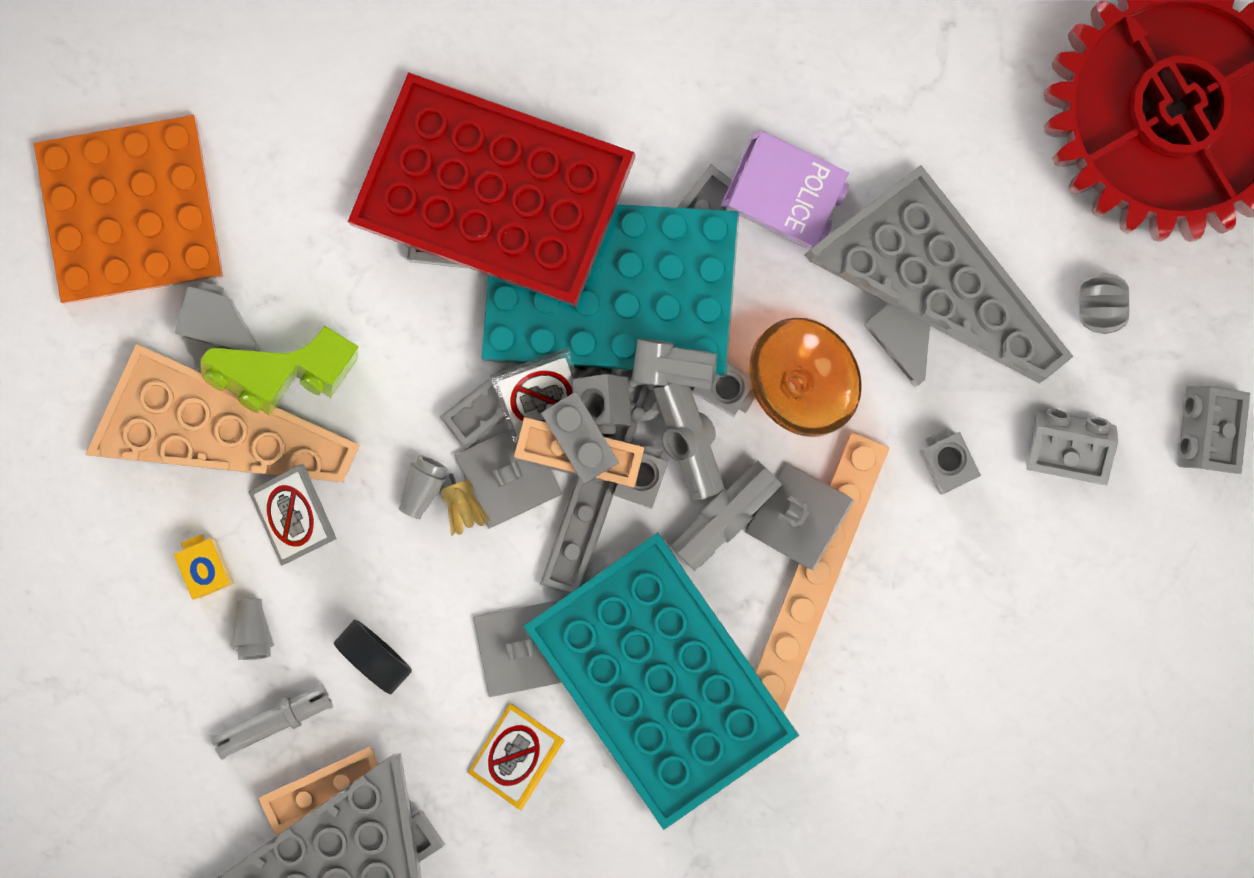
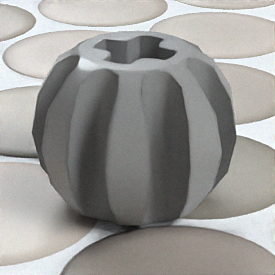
(1104, 303)

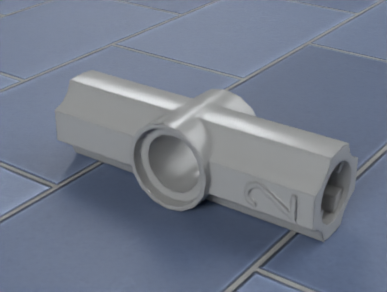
(689, 440)
(726, 515)

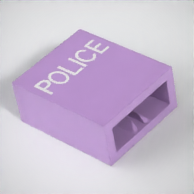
(786, 189)

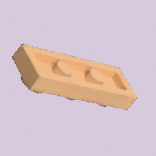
(540, 446)
(299, 798)

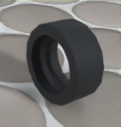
(372, 657)

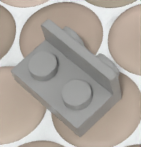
(1213, 429)
(1072, 446)

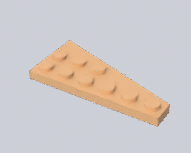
(177, 418)

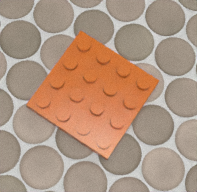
(128, 209)

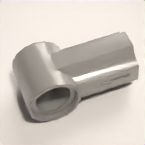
(662, 364)

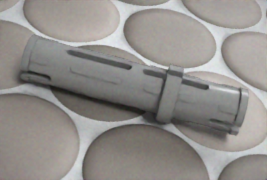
(272, 721)

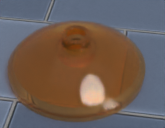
(817, 365)

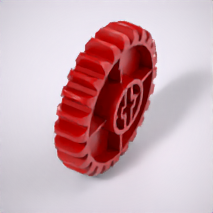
(1148, 52)

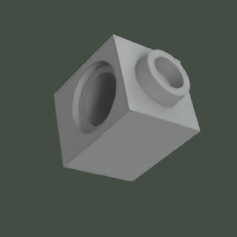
(614, 392)
(740, 402)
(964, 472)
(645, 495)

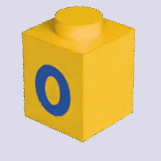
(203, 566)

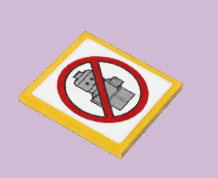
(516, 756)

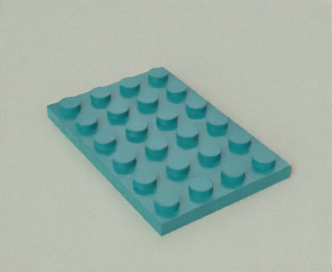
(654, 278)
(661, 681)

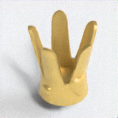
(462, 506)

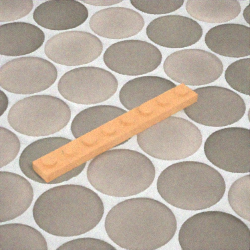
(812, 589)

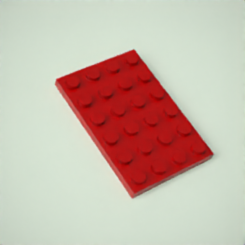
(492, 189)

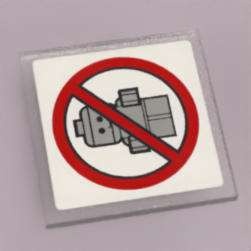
(533, 388)

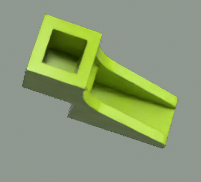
(265, 376)

